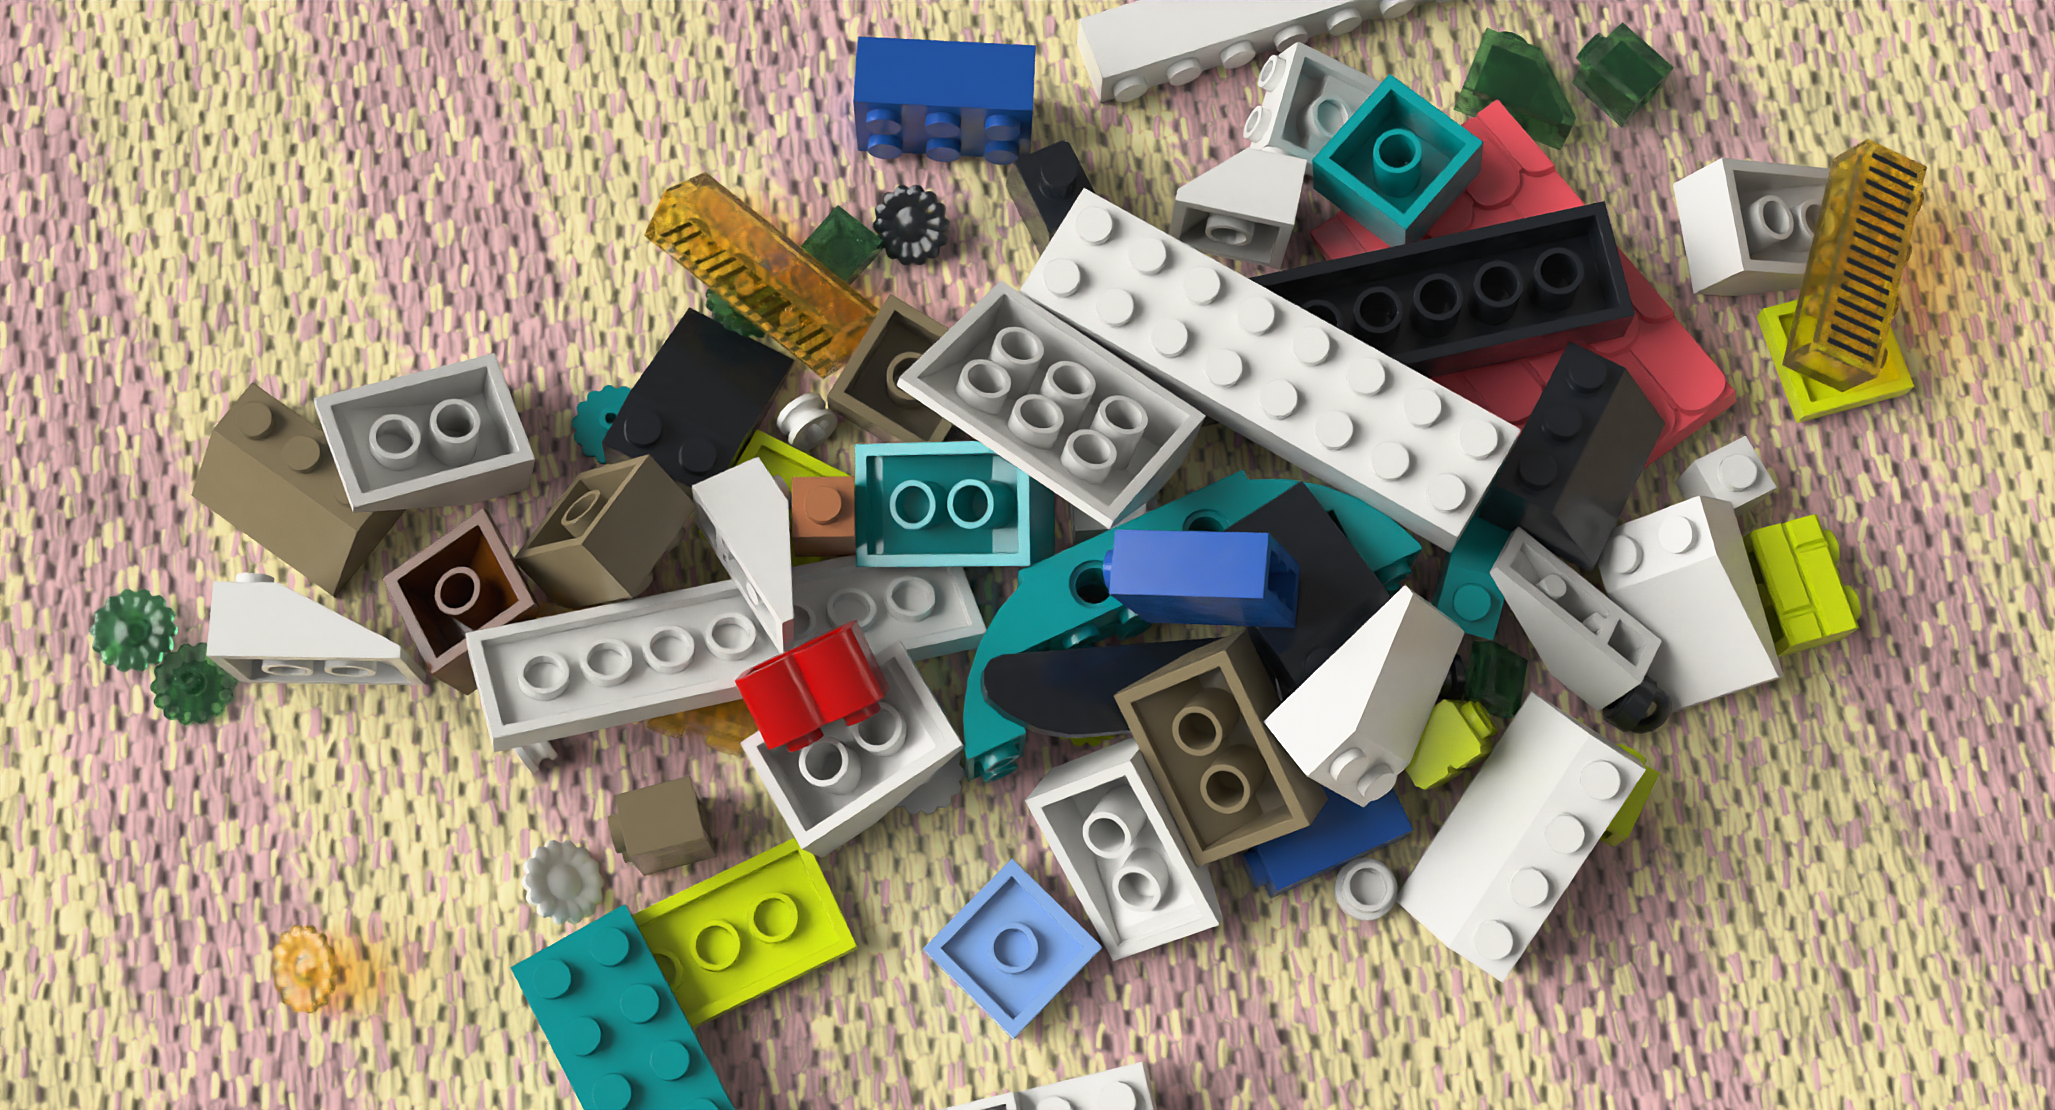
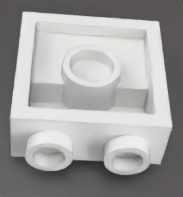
(1305, 101)

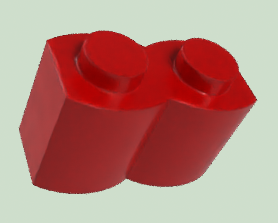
(814, 686)

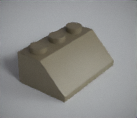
(283, 490)
(1214, 753)

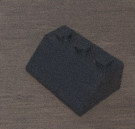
(1576, 458)

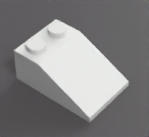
(1749, 224)
(428, 438)
(1694, 590)
(280, 636)
(1370, 700)
(859, 769)
(1123, 850)

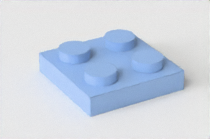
(1012, 949)

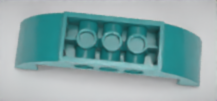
(1051, 615)

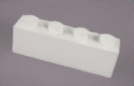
(1518, 835)

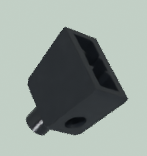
(1046, 188)

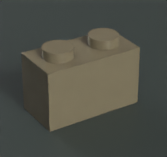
(662, 826)

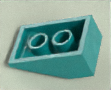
(948, 507)

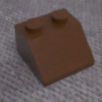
(457, 588)

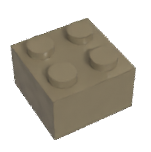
(868, 384)
(606, 534)

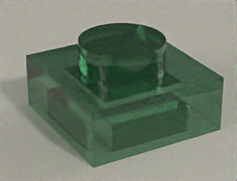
(843, 245)
(1495, 678)

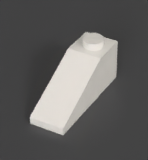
(748, 529)
(1572, 624)

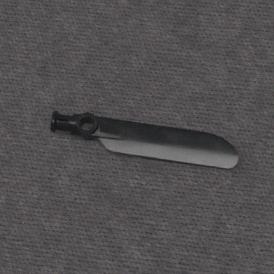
(1074, 689)

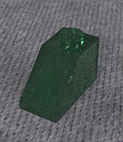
(1522, 82)

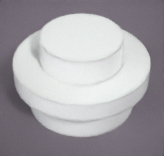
(1365, 889)

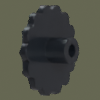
(911, 224)

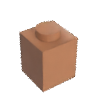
(823, 516)

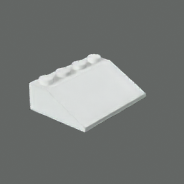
(1055, 405)

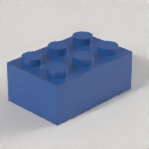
(944, 99)

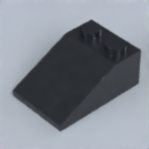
(698, 401)
(1334, 586)

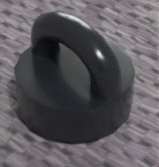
(1628, 710)

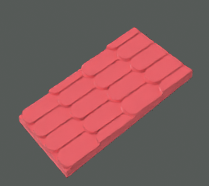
(1656, 349)

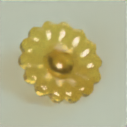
(304, 968)

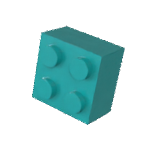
(1397, 164)

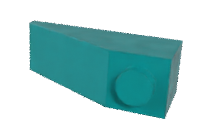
(1464, 583)

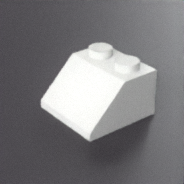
(1242, 207)

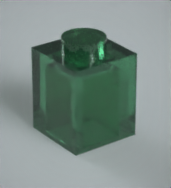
(1620, 73)

